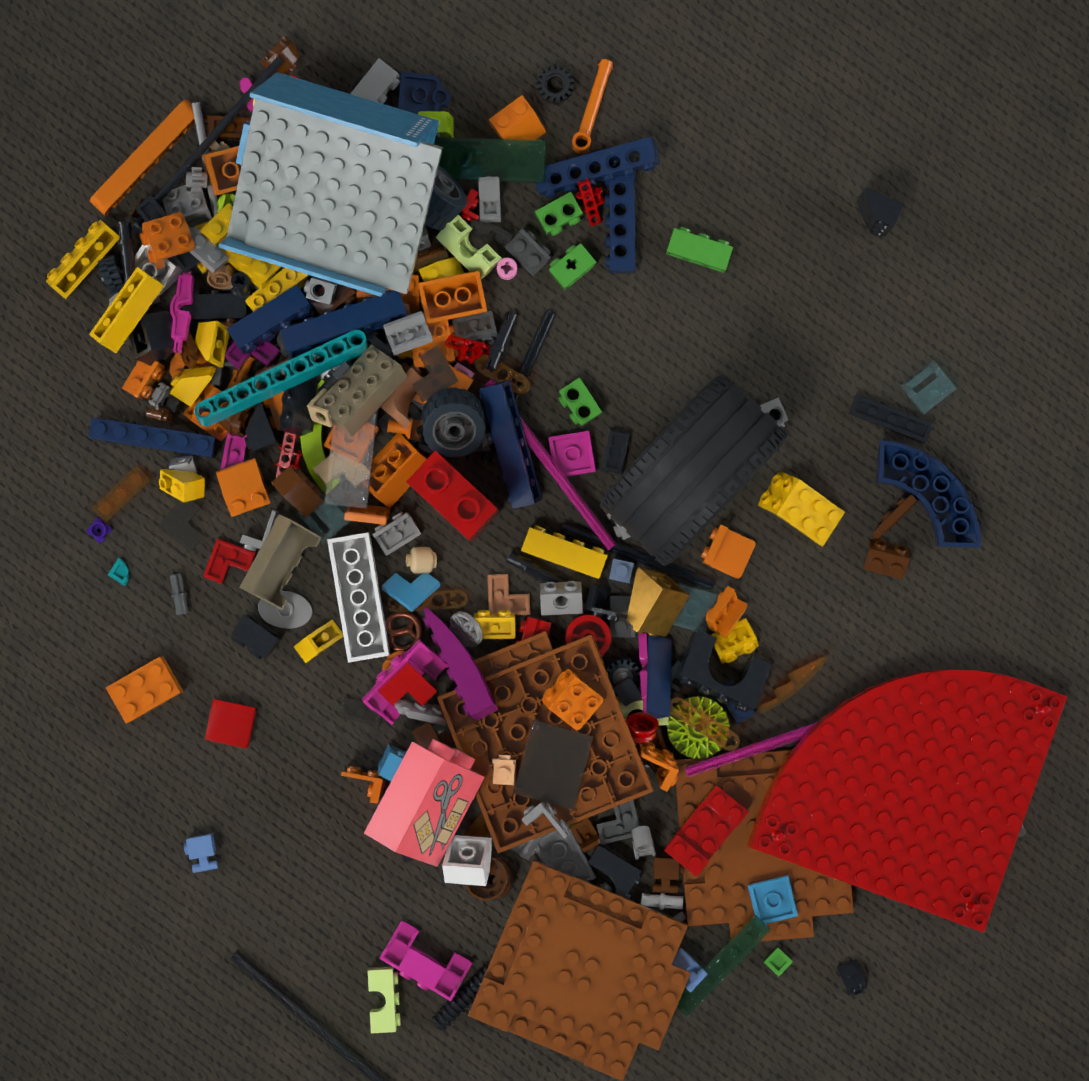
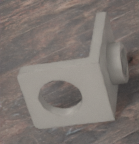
(183, 463)

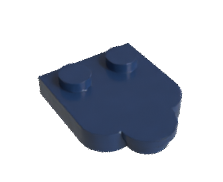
(421, 93)

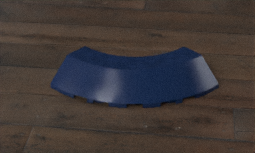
(934, 489)

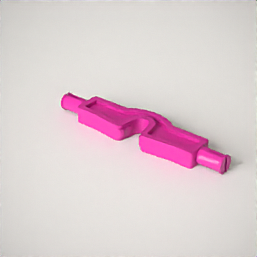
(181, 318)
(643, 655)

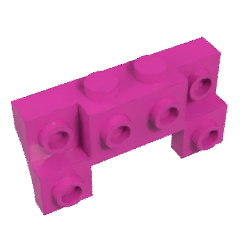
(421, 658)
(422, 967)

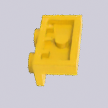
(739, 641)

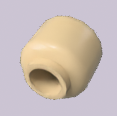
(421, 560)

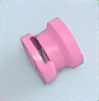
(510, 269)

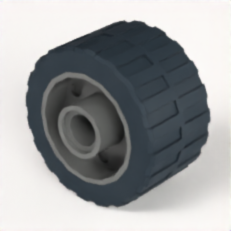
(446, 201)
(453, 422)

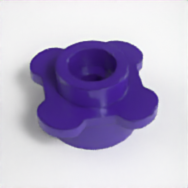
(105, 529)

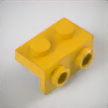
(496, 625)

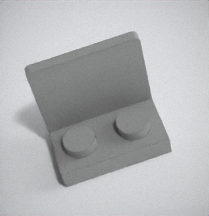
(191, 204)

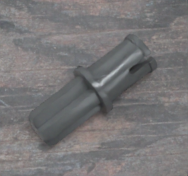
(179, 594)

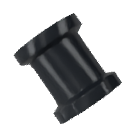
(241, 285)

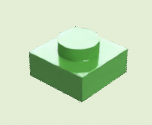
(777, 961)

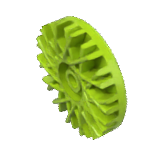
(687, 739)

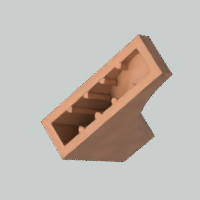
(398, 403)

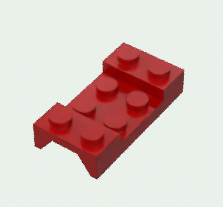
(705, 830)

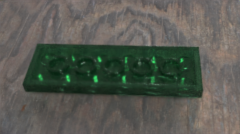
(502, 158)

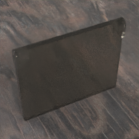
(553, 764)

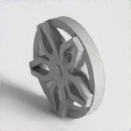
(466, 630)

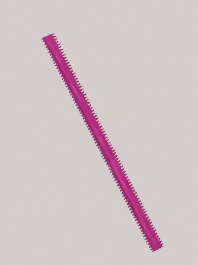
(567, 488)
(746, 751)

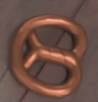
(404, 630)

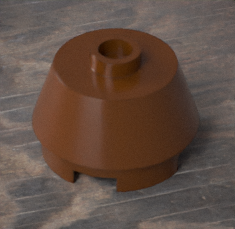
(287, 52)
(238, 423)

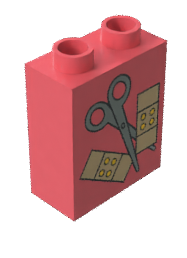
(425, 802)

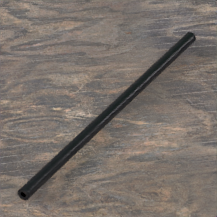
(217, 131)

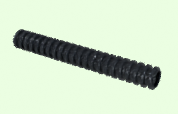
(460, 1002)

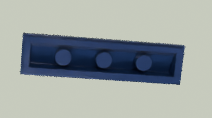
(658, 677)

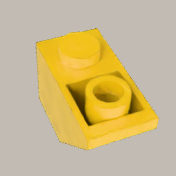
(182, 484)

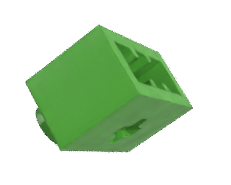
(567, 277)

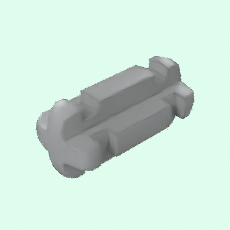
(158, 394)

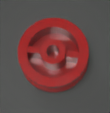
(586, 626)

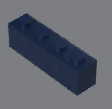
(270, 318)

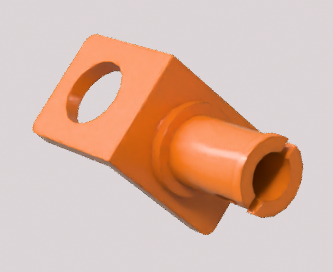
(411, 431)

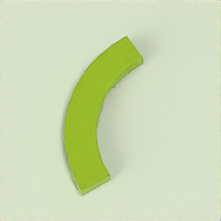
(313, 448)

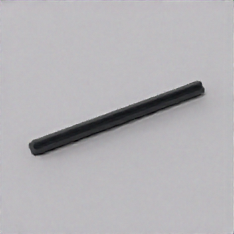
(527, 364)
(639, 557)

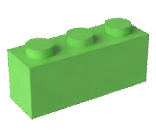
(699, 249)

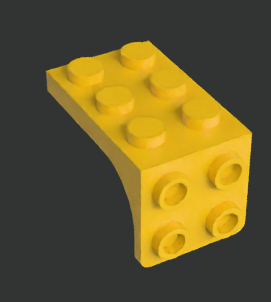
(801, 507)

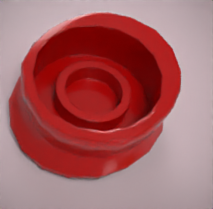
(642, 726)

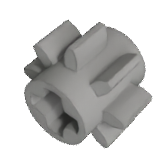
(196, 179)

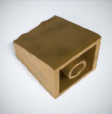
(655, 602)

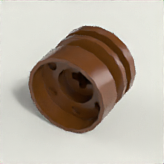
(501, 884)

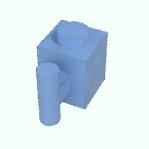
(201, 848)
(686, 962)

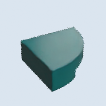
(119, 572)

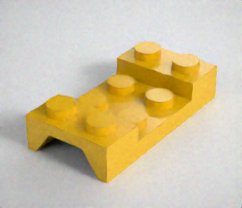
(257, 270)

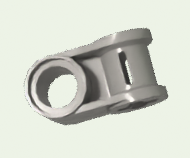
(642, 842)

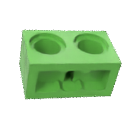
(556, 210)
(584, 400)

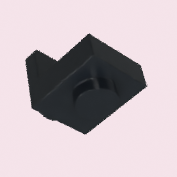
(852, 977)

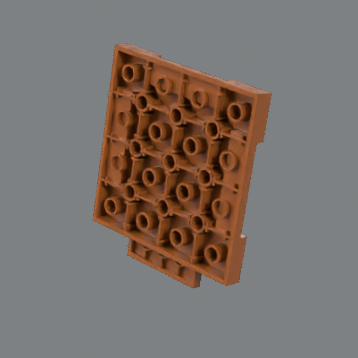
(517, 683)
(721, 887)
(583, 972)

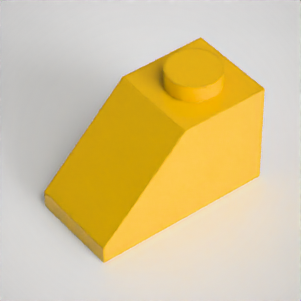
(441, 269)
(212, 341)
(191, 383)
(318, 641)

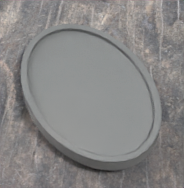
(294, 614)

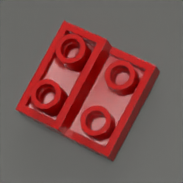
(230, 723)

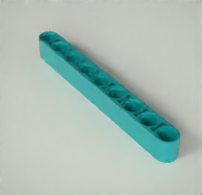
(275, 386)

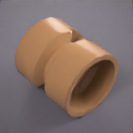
(221, 278)

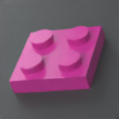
(572, 453)

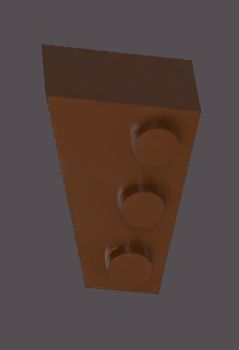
(298, 491)

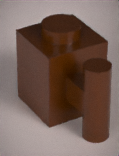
(666, 869)

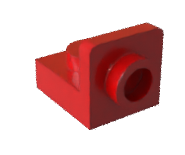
(471, 203)

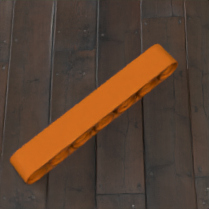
(143, 158)

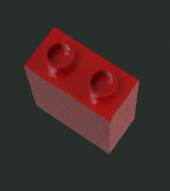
(453, 496)

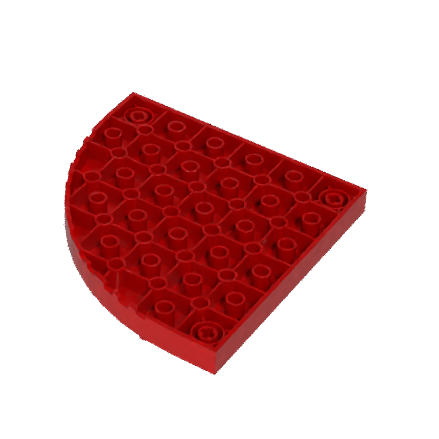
(915, 789)

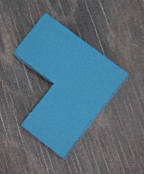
(411, 594)

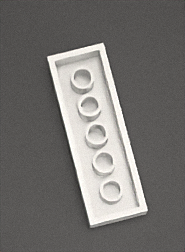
(358, 597)

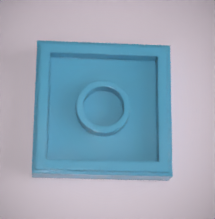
(773, 899)

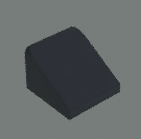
(627, 691)

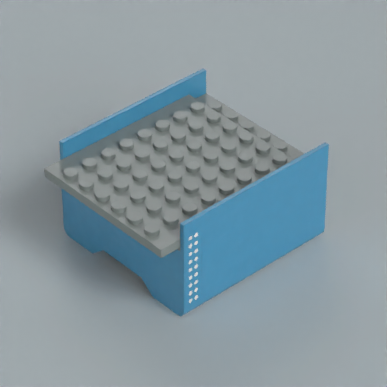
(333, 185)

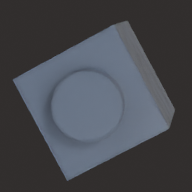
(621, 571)

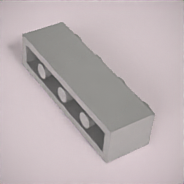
(377, 82)

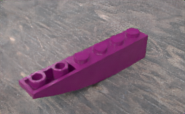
(462, 669)

